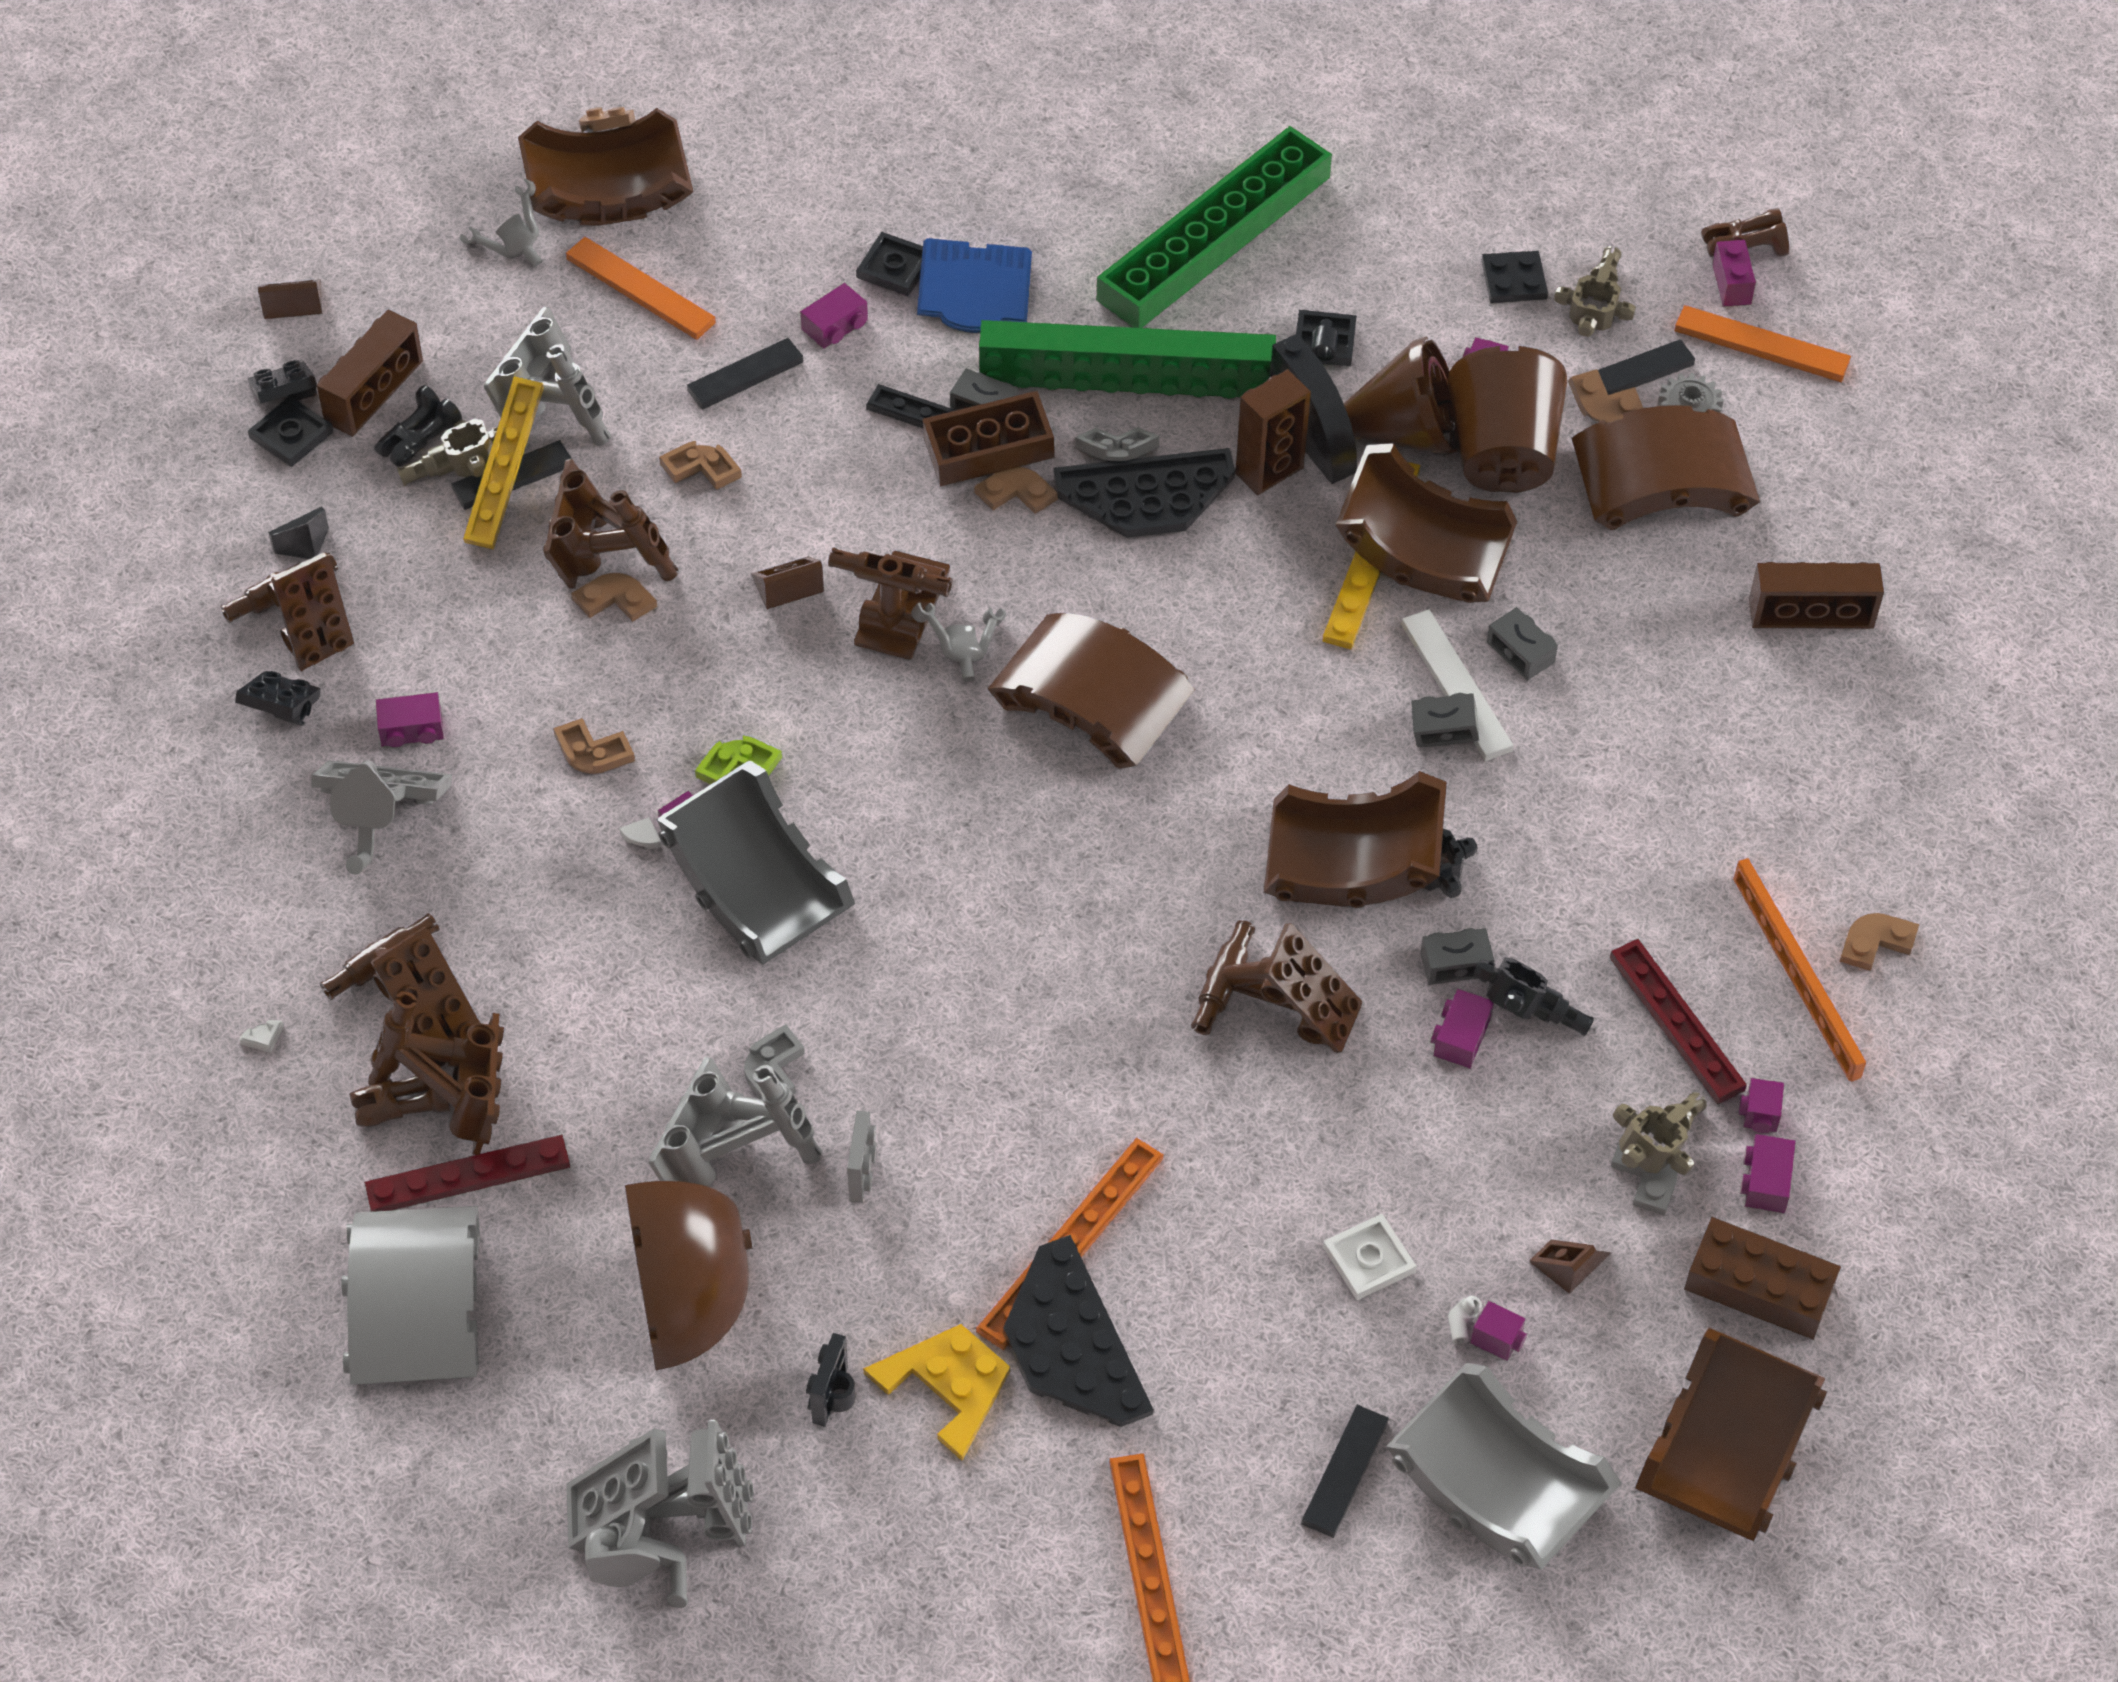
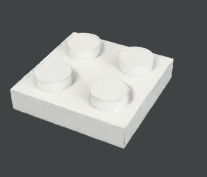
(1369, 1256)

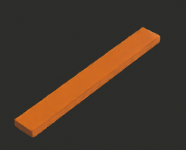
(1799, 970)
(1085, 1222)
(1148, 1569)

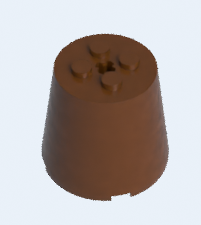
(1507, 416)

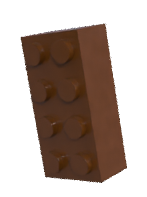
(370, 372)
(1272, 432)
(988, 438)
(1816, 595)
(1762, 1278)

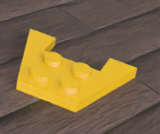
(958, 1371)

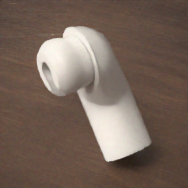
(1461, 1316)

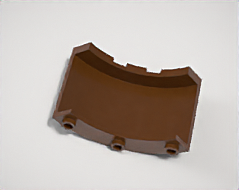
(606, 173)
(1664, 462)
(1406, 535)
(1095, 681)
(1355, 847)
(1732, 1435)

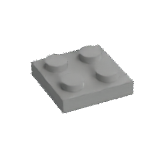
(862, 1153)

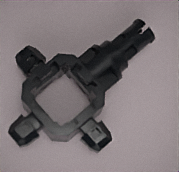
(1456, 853)
(1527, 994)

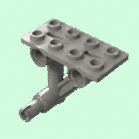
(543, 355)
(712, 1124)
(709, 1488)

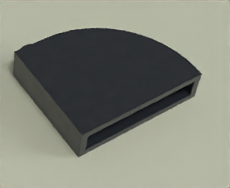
(1329, 429)

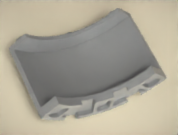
(412, 1295)
(1499, 1470)

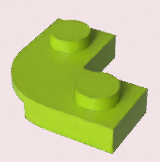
(732, 754)

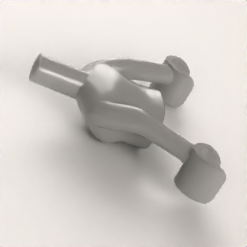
(514, 232)
(960, 641)

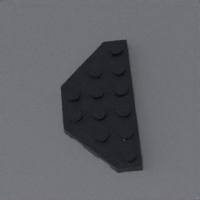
(1147, 492)
(1069, 1342)

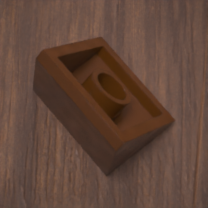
(291, 299)
(789, 581)

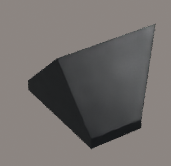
(301, 536)

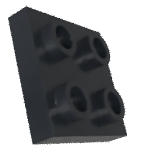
(1328, 335)
(292, 380)
(280, 696)
(831, 1376)

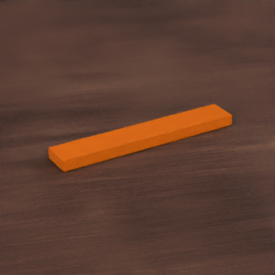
(641, 288)
(1762, 343)

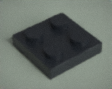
(892, 264)
(1514, 276)
(290, 431)

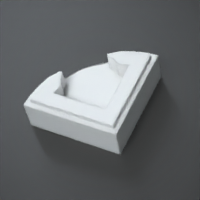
(641, 834)
(263, 1036)

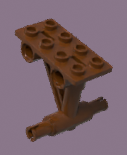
(576, 547)
(902, 583)
(309, 607)
(411, 963)
(1289, 978)
(473, 1060)

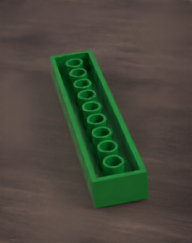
(1213, 227)
(1124, 358)

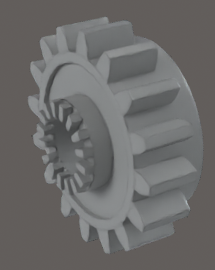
(1691, 393)

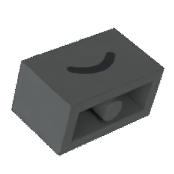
(977, 389)
(1522, 643)
(1445, 720)
(1454, 955)

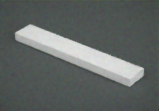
(1454, 678)

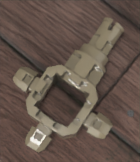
(1600, 285)
(463, 451)
(1667, 1126)

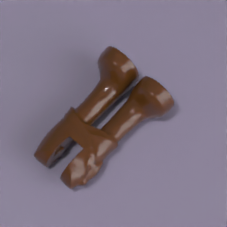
(1768, 227)
(379, 1103)

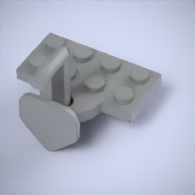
(367, 795)
(609, 1515)

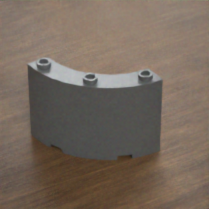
(752, 864)

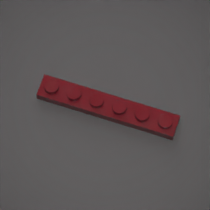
(1678, 1021)
(467, 1174)

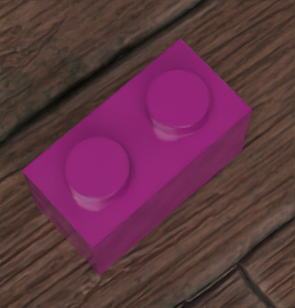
(1734, 273)
(834, 316)
(409, 719)
(1462, 1028)
(1769, 1173)

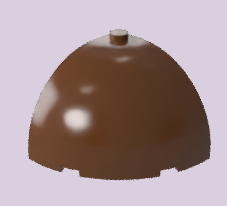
(688, 1265)

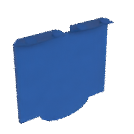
(973, 283)

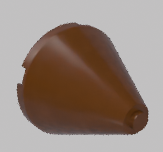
(1407, 402)

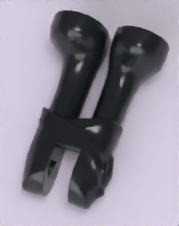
(404, 441)

